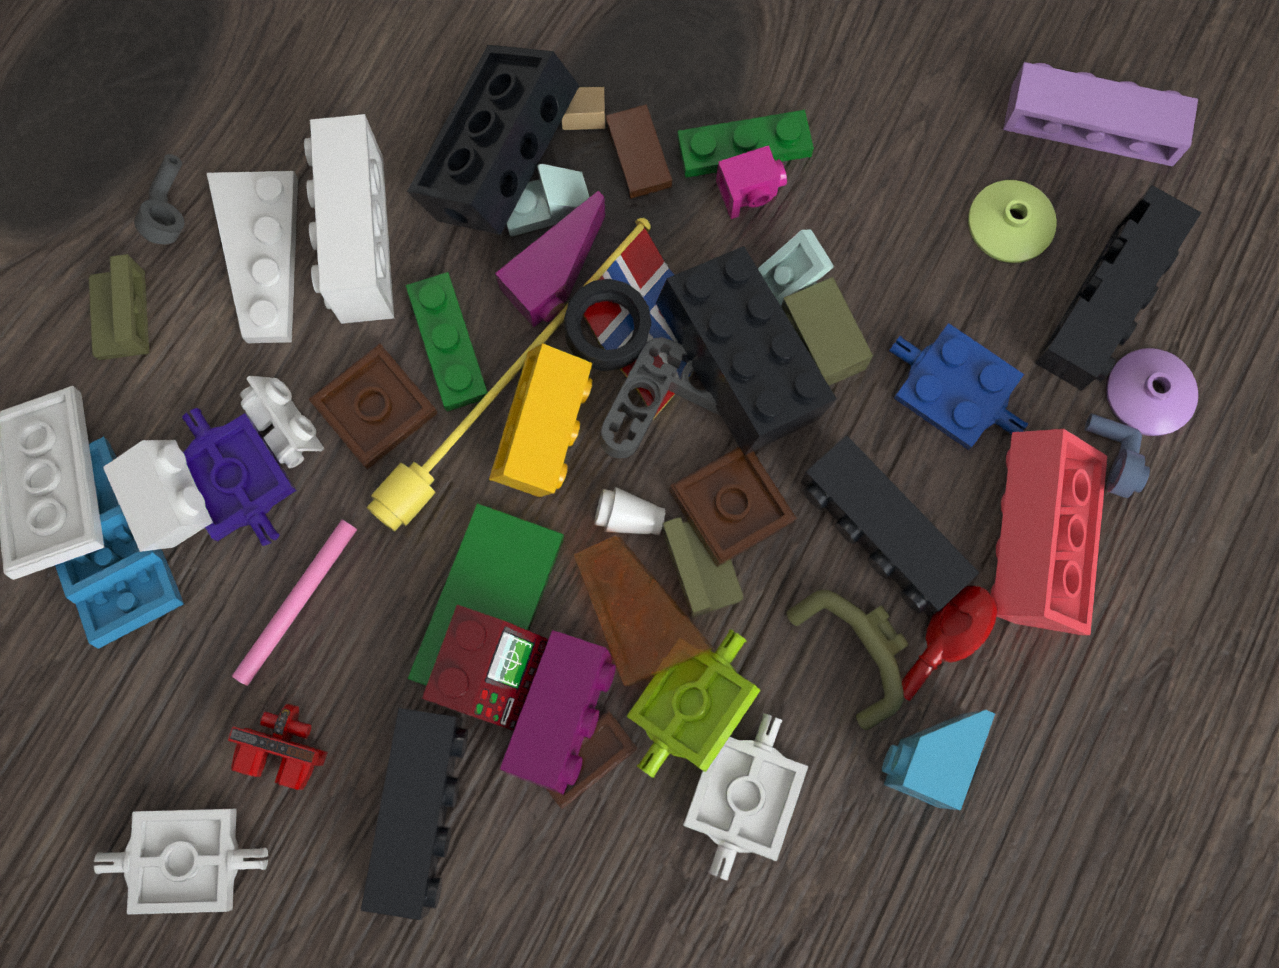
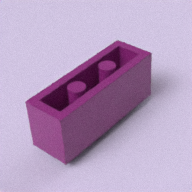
(559, 712)

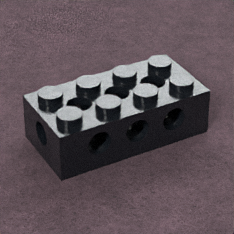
(494, 138)

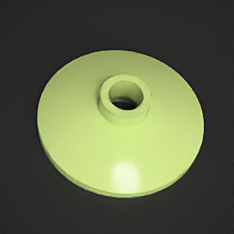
(1007, 237)

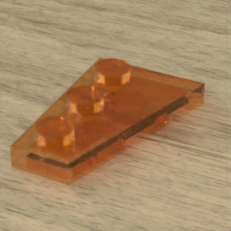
(636, 613)

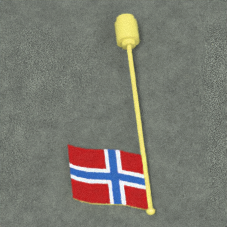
(633, 262)

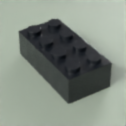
(744, 349)

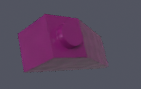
(546, 271)

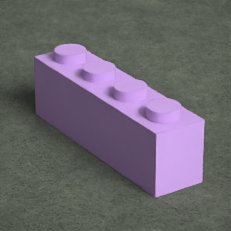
(1101, 114)

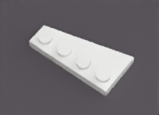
(259, 242)

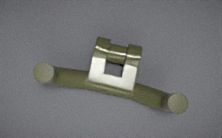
(878, 639)

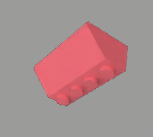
(1050, 531)

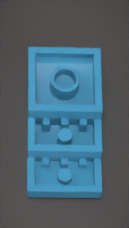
(118, 584)

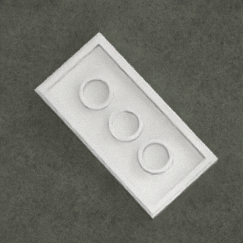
(46, 484)

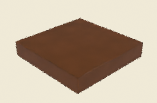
(373, 406)
(732, 504)

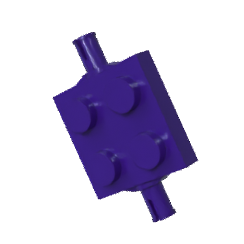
(235, 475)

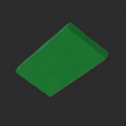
(495, 572)

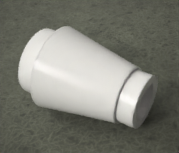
(627, 513)

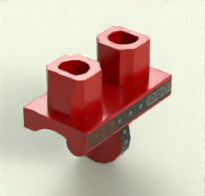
(297, 758)

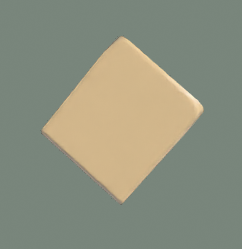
(586, 110)

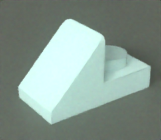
(548, 199)
(796, 265)

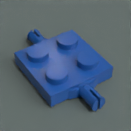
(958, 386)

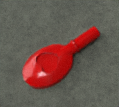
(953, 634)

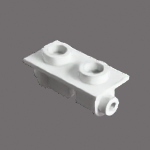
(270, 403)

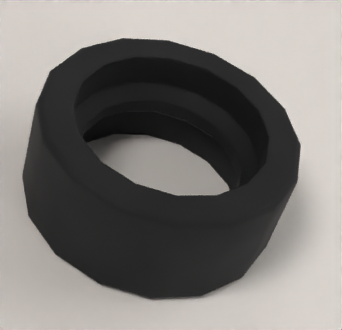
(614, 292)

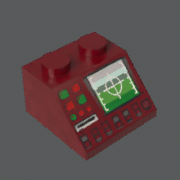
(485, 667)

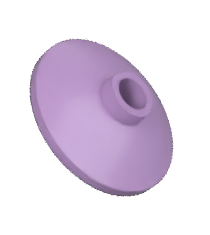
(1136, 401)

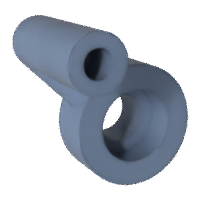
(1129, 467)

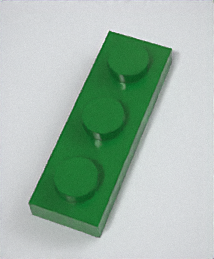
(707, 145)
(447, 341)

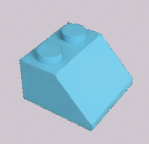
(939, 760)

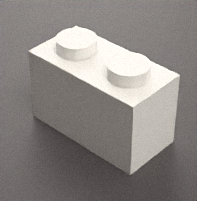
(157, 494)

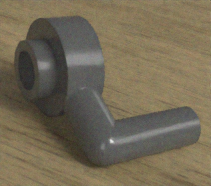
(157, 218)

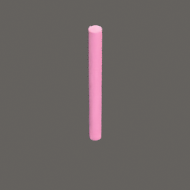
(294, 603)

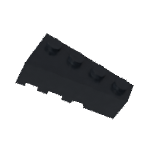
(1117, 289)

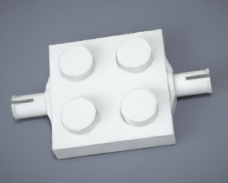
(746, 798)
(181, 861)

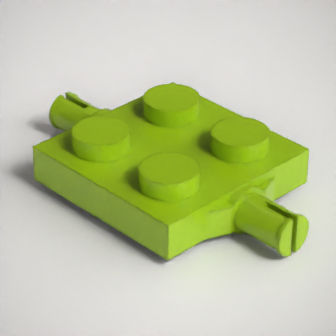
(694, 707)

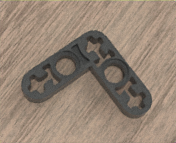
(658, 383)

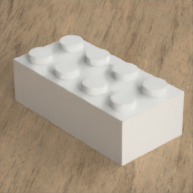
(349, 219)

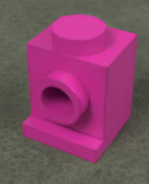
(750, 179)

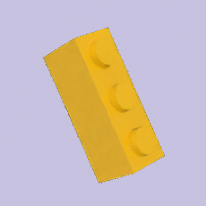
(542, 421)

